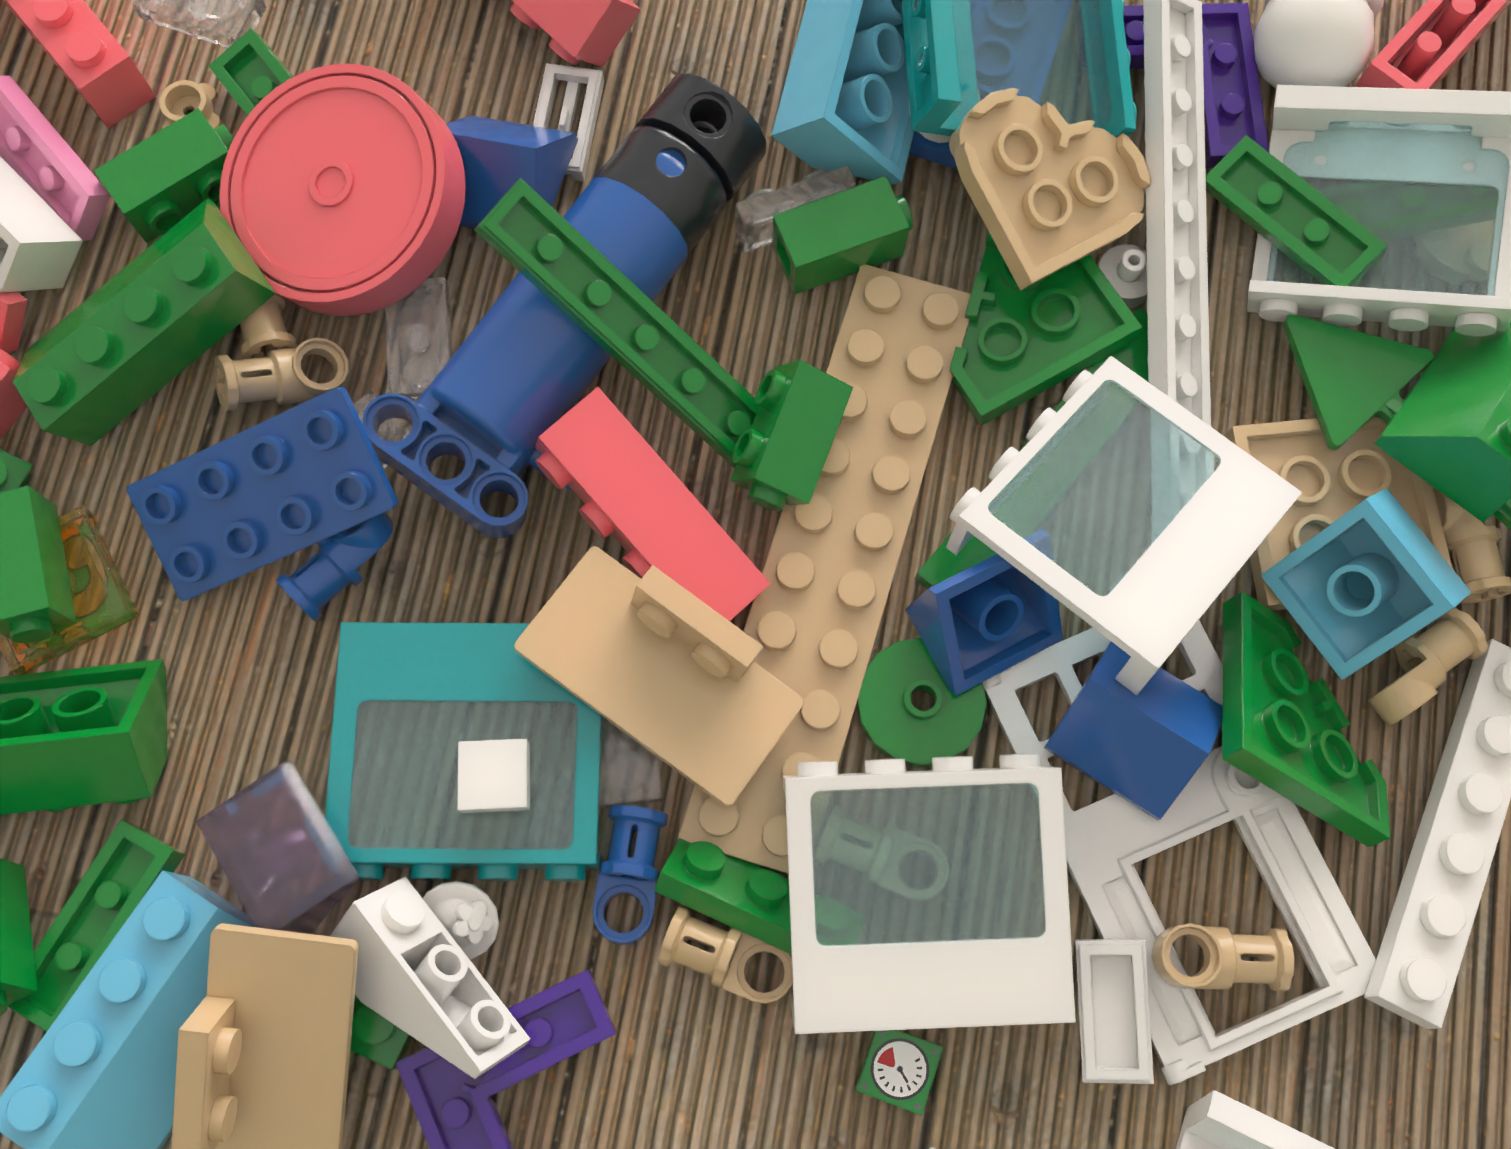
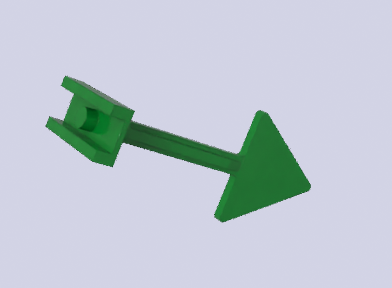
(1355, 378)

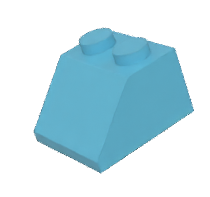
(1365, 583)

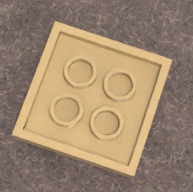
(1330, 486)

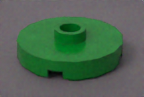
(900, 728)

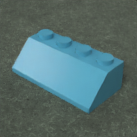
(848, 90)
(112, 1052)

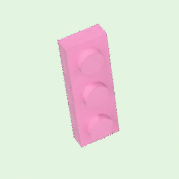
(48, 162)

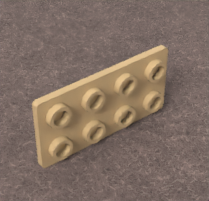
(662, 671)
(267, 1043)

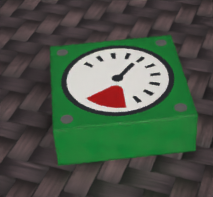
(899, 1069)

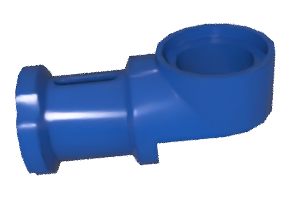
(336, 564)
(629, 875)

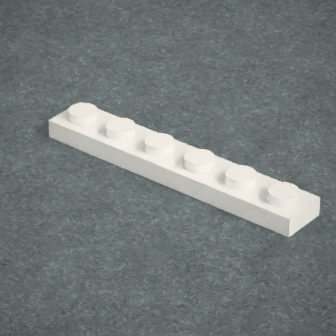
(1450, 851)

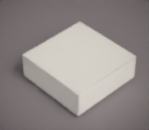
(493, 775)

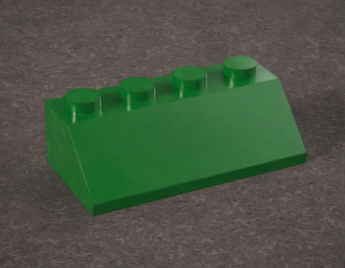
(141, 328)
(1459, 423)
(82, 736)

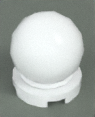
(1314, 41)

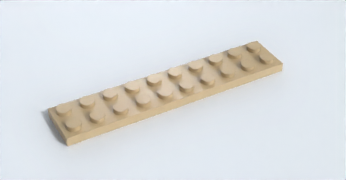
(841, 550)

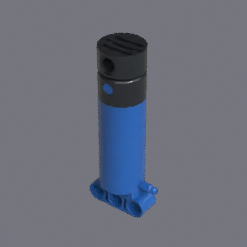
(526, 355)

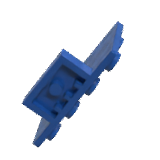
(263, 494)

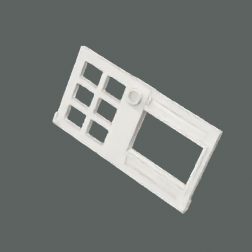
(1115, 834)

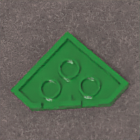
(1036, 335)
(1289, 728)

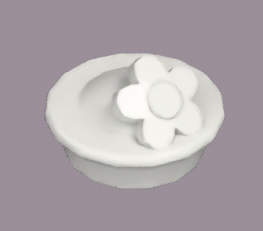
(465, 914)

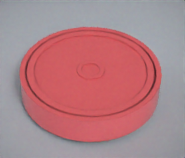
(344, 189)

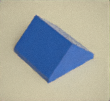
(502, 153)
(984, 622)
(1139, 743)

